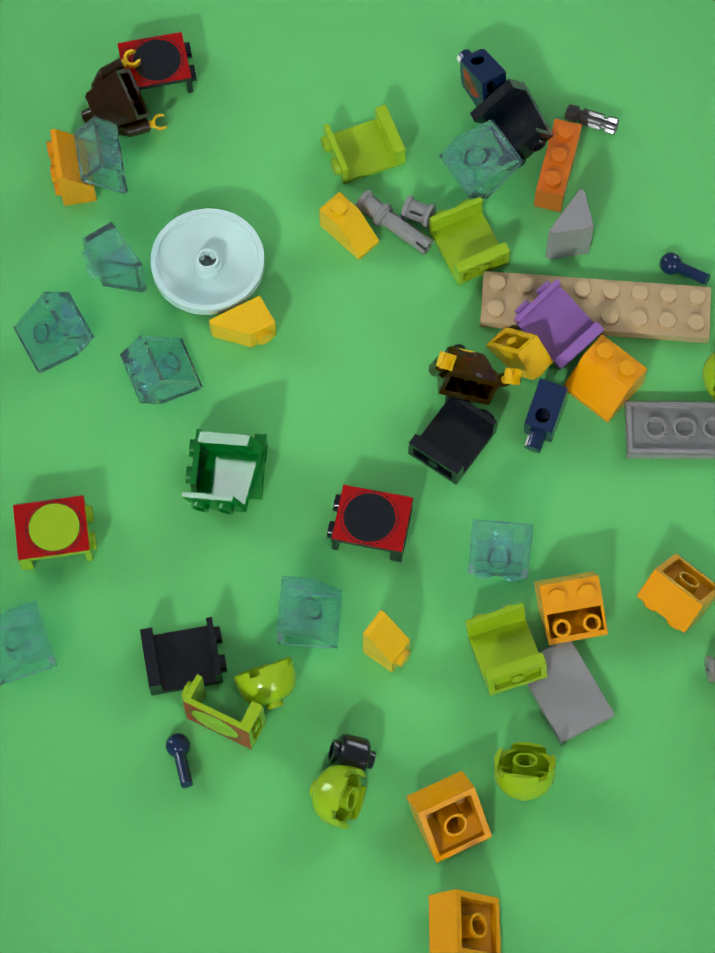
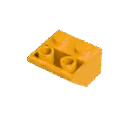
(66, 171)
(571, 607)

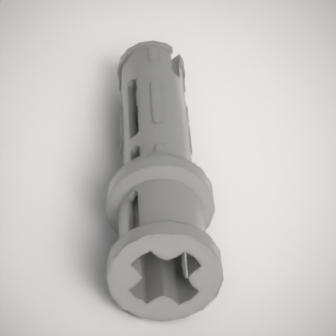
(383, 215)

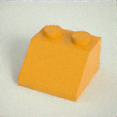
(605, 378)
(678, 593)
(449, 816)
(464, 922)

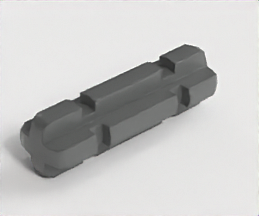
(592, 118)

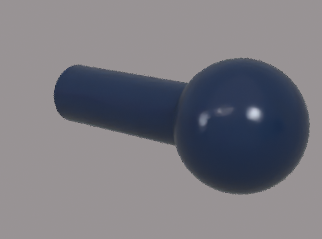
(672, 263)
(178, 746)

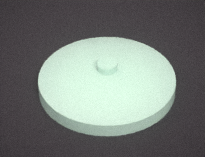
(207, 261)

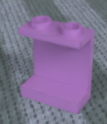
(558, 323)

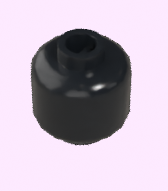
(351, 751)

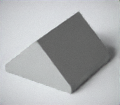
(572, 230)

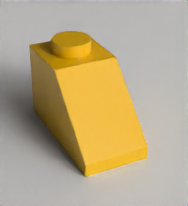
(347, 225)
(245, 324)
(521, 351)
(386, 642)

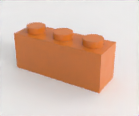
(557, 165)

